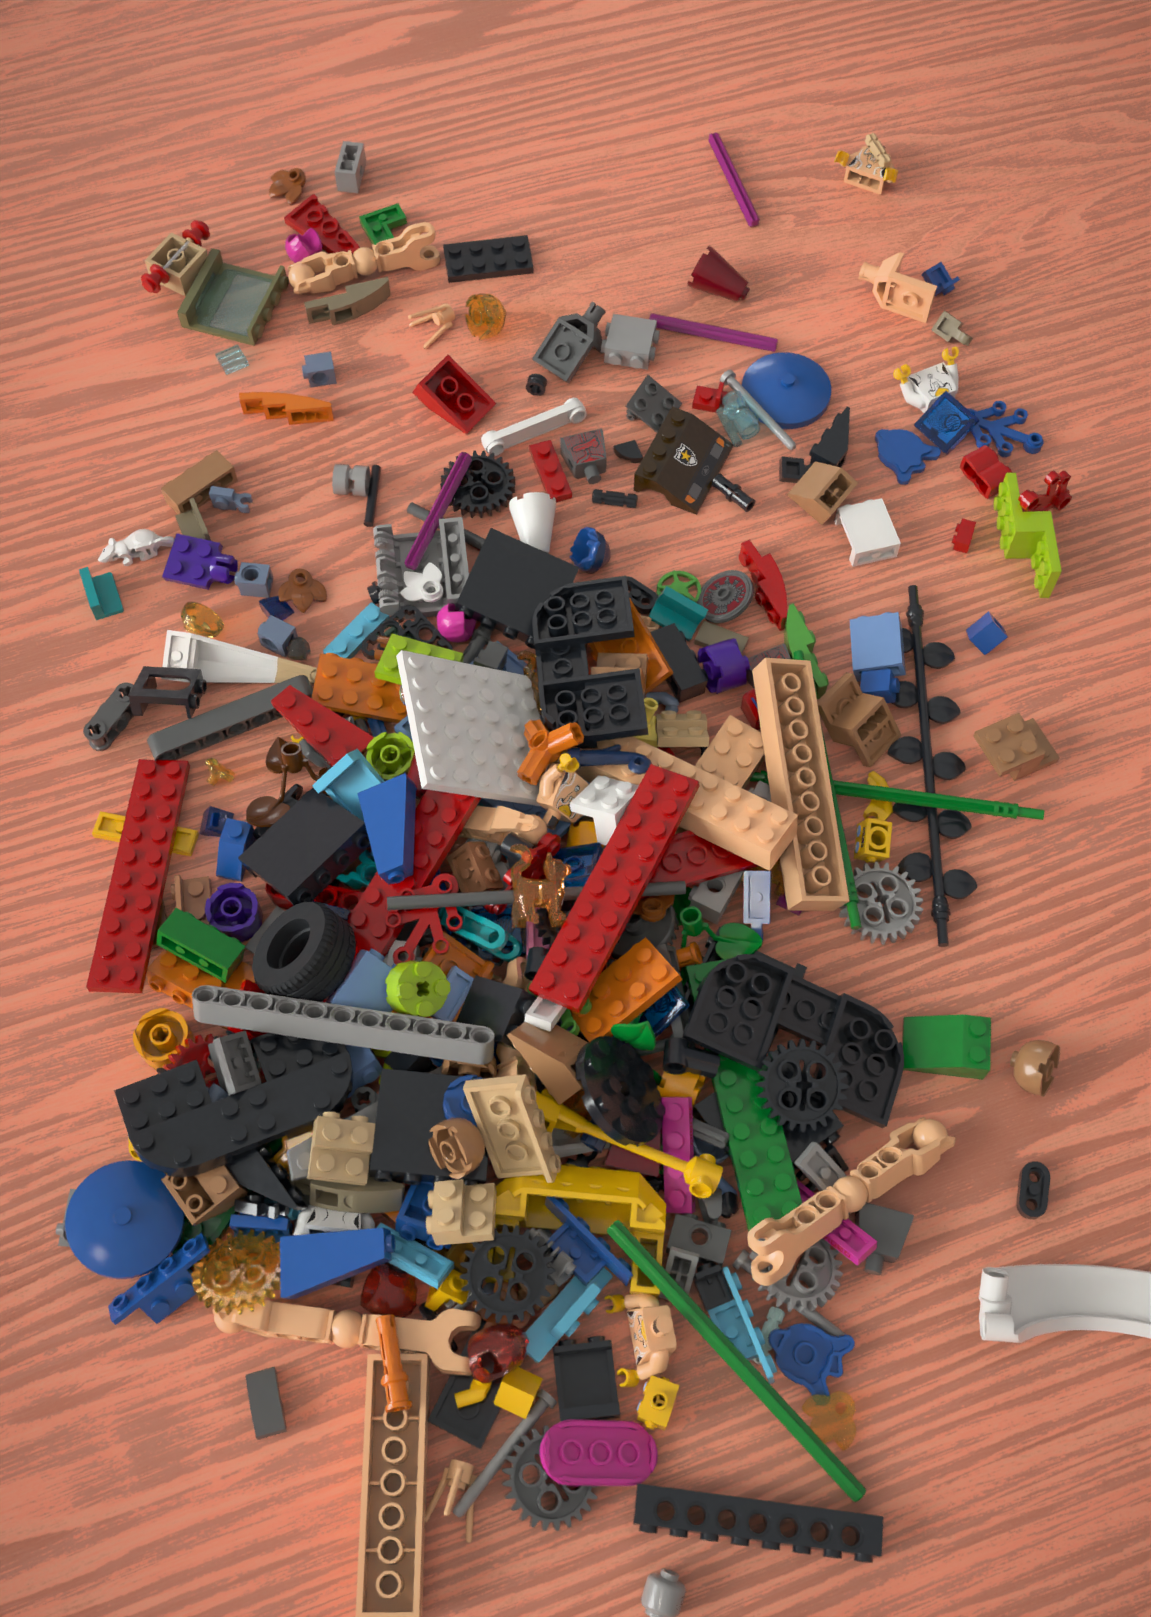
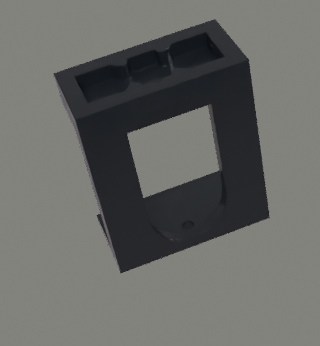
(145, 691)

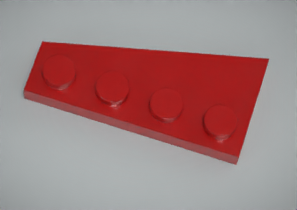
(316, 216)
(319, 726)

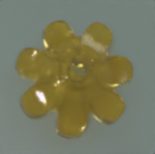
(218, 771)

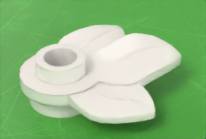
(420, 584)

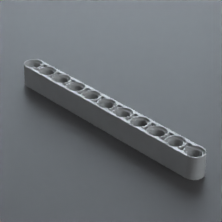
(343, 1024)

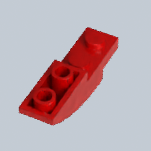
(769, 581)

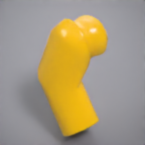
(475, 1394)

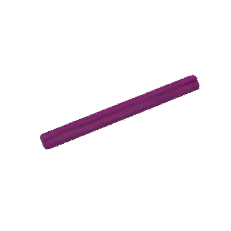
(734, 180)
(715, 332)
(438, 511)

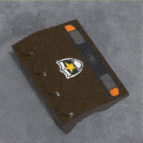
(683, 460)

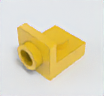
(448, 1290)

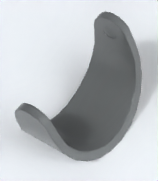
(711, 1207)

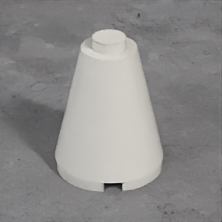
(534, 519)

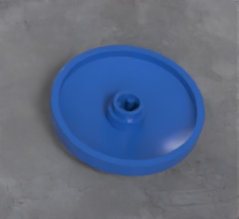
(789, 388)
(123, 1220)

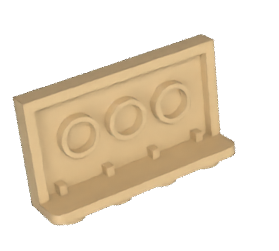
(512, 1127)

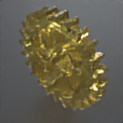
(238, 1272)

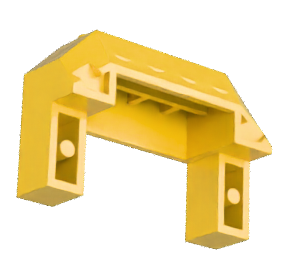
(596, 1197)

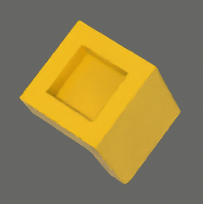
(518, 1392)

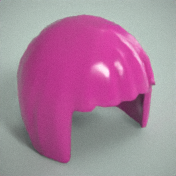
(303, 245)
(453, 625)

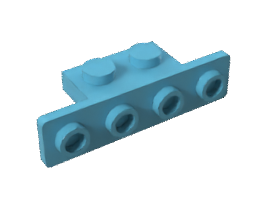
(562, 1314)
(734, 1322)

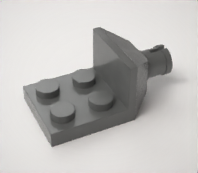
(570, 342)

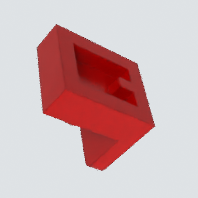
(708, 398)

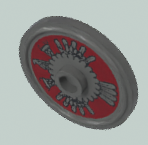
(726, 596)

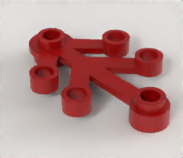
(1053, 498)
(547, 844)
(426, 917)

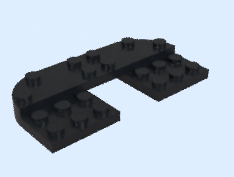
(603, 703)
(752, 995)
(187, 1134)

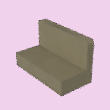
(192, 523)

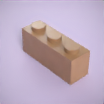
(197, 481)

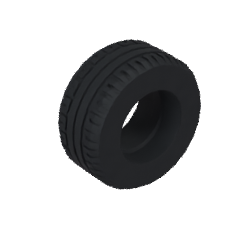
(304, 953)

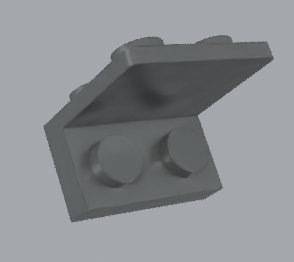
(234, 1063)

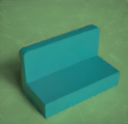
(101, 594)
(675, 608)

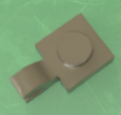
(949, 328)

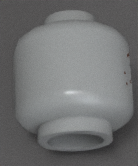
(663, 1594)

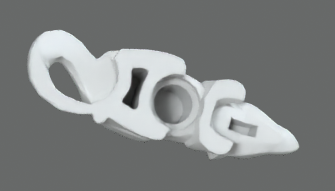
(140, 544)

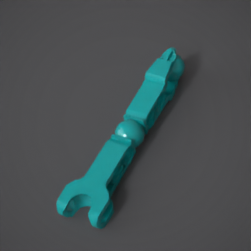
(475, 928)

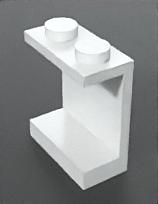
(868, 531)

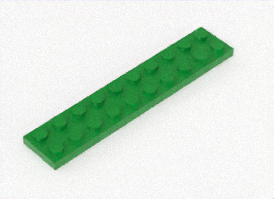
(755, 1141)

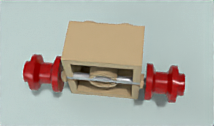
(177, 260)

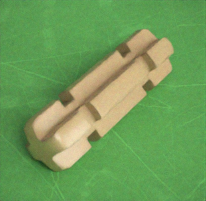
(878, 150)

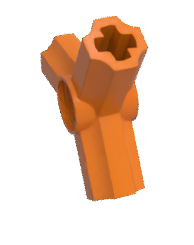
(546, 747)

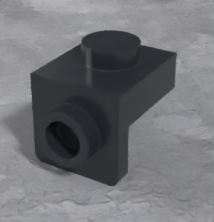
(711, 1286)

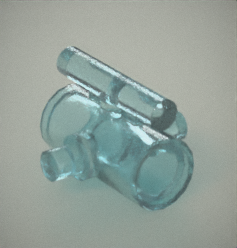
(737, 418)

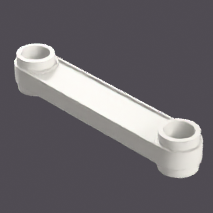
(498, 441)

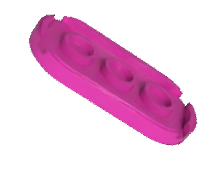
(598, 1453)

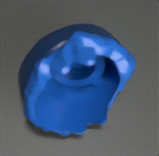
(590, 550)

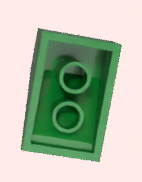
(947, 1045)

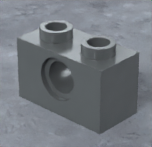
(714, 1231)

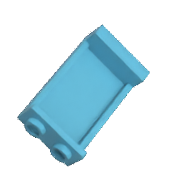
(347, 779)

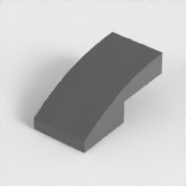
(265, 1403)

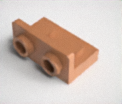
(474, 868)
(192, 895)

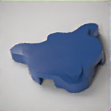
(904, 453)
(809, 1355)

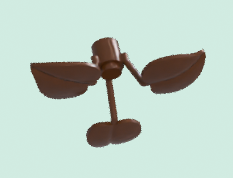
(281, 758)

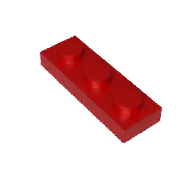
(550, 470)

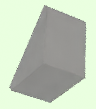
(681, 1267)

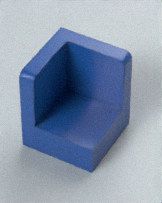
(986, 633)

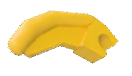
(878, 808)

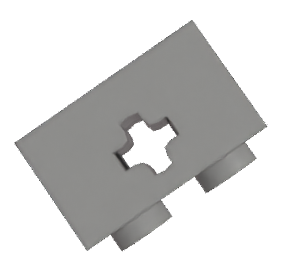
(350, 167)

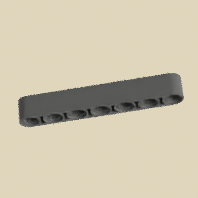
(222, 722)

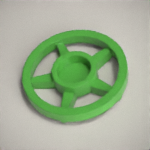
(680, 586)

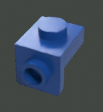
(940, 277)

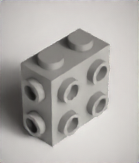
(630, 341)

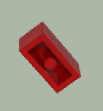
(964, 535)

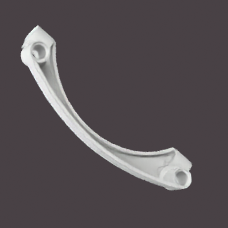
(1062, 1297)

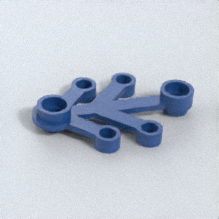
(998, 428)

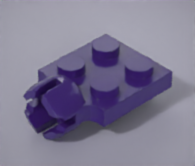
(198, 563)

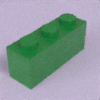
(200, 944)

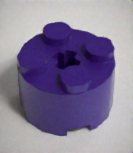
(724, 665)
(231, 899)

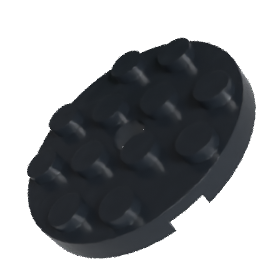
(610, 1067)

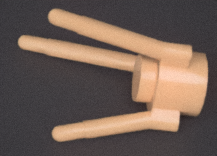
(441, 315)
(458, 1476)

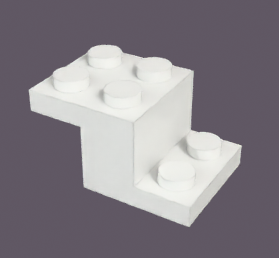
(606, 802)

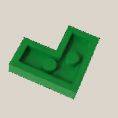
(380, 222)

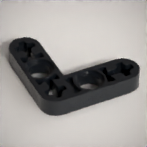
(412, 628)

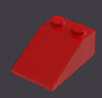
(454, 395)

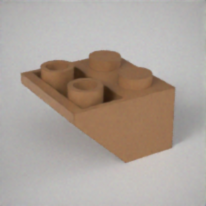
(822, 490)
(205, 1194)

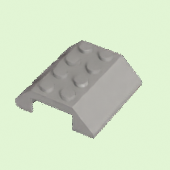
(445, 551)

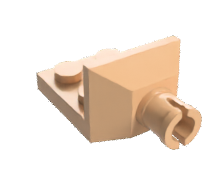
(898, 291)

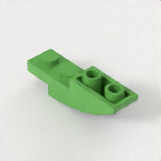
(800, 638)

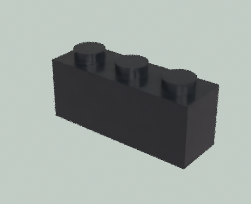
(687, 677)

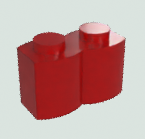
(984, 470)

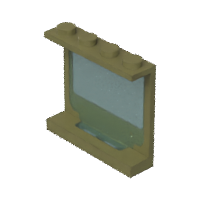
(231, 300)

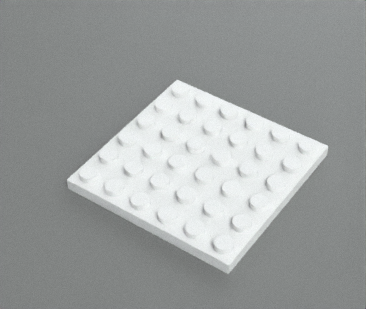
(468, 727)

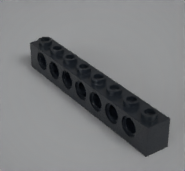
(867, 1527)

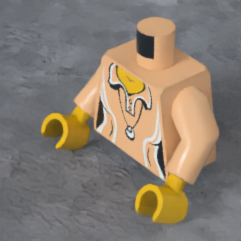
(864, 170)
(558, 788)
(650, 1333)

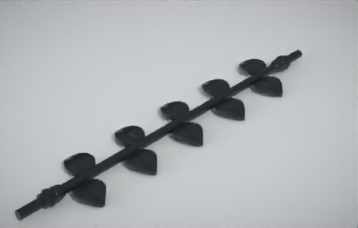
(944, 765)

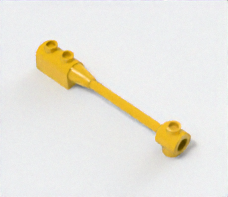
(699, 1172)

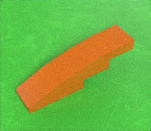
(283, 405)

